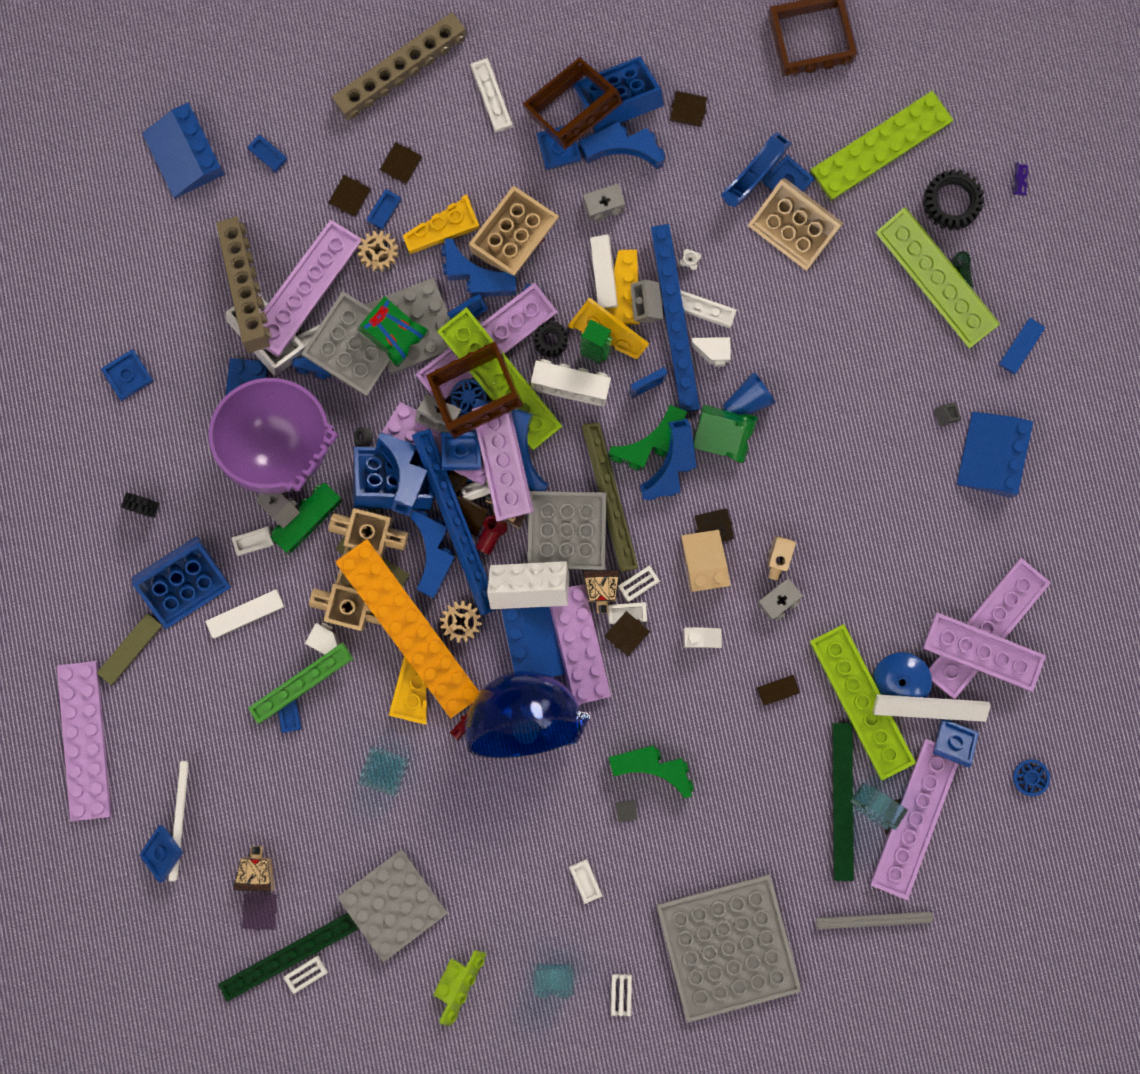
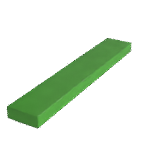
(301, 683)

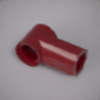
(491, 534)

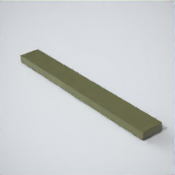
(606, 484)

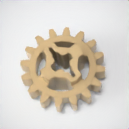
(385, 253)
(453, 627)

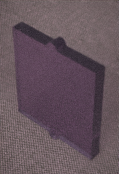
(259, 911)

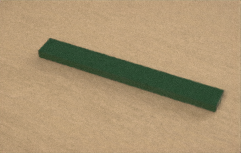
(842, 807)
(287, 957)

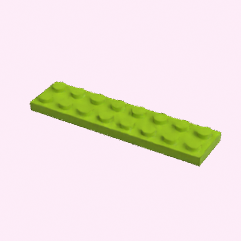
(881, 145)
(937, 277)
(466, 335)
(857, 696)

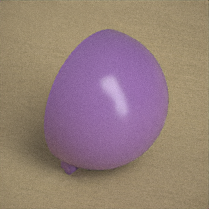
(270, 435)

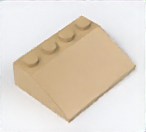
(795, 224)
(512, 232)

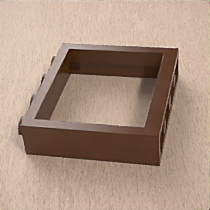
(805, 7)
(585, 120)
(485, 413)

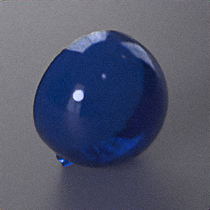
(523, 717)

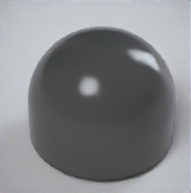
(368, 437)

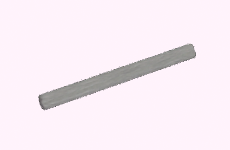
(874, 920)

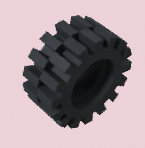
(550, 328)
(140, 505)

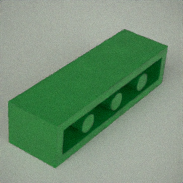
(596, 342)
(312, 514)

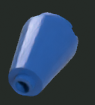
(749, 397)

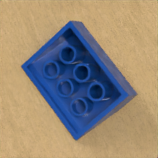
(636, 88)
(182, 151)
(995, 453)
(376, 482)
(180, 582)
(533, 640)

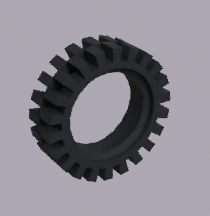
(968, 185)

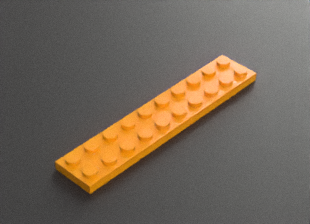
(408, 628)

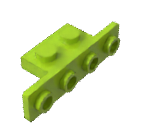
(456, 985)

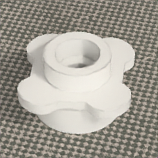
(695, 256)

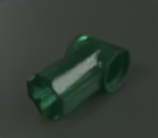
(964, 269)

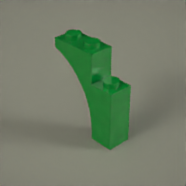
(637, 453)
(646, 761)

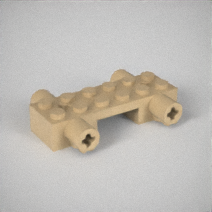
(342, 590)

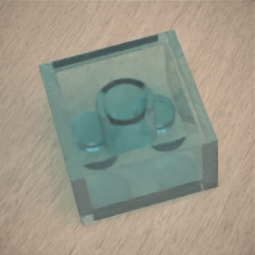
(384, 770)
(878, 807)
(553, 980)

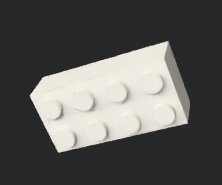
(271, 361)
(570, 383)
(528, 585)

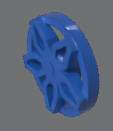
(467, 396)
(1031, 777)

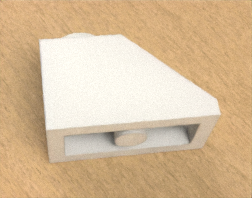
(713, 350)
(322, 638)
(702, 638)

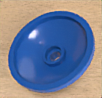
(906, 667)

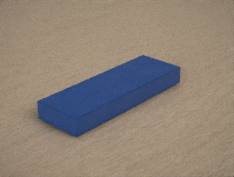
(1021, 346)

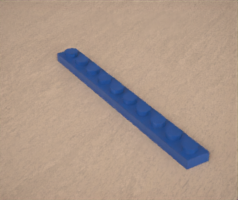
(674, 317)
(453, 519)

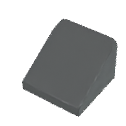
(947, 414)
(626, 811)

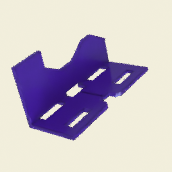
(1021, 182)

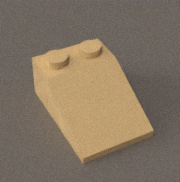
(705, 561)

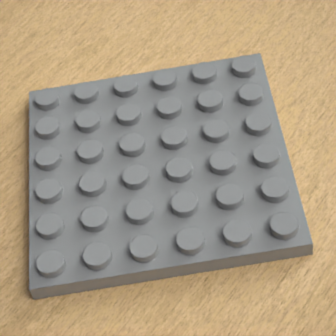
(728, 948)

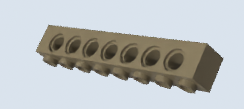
(402, 57)
(242, 284)

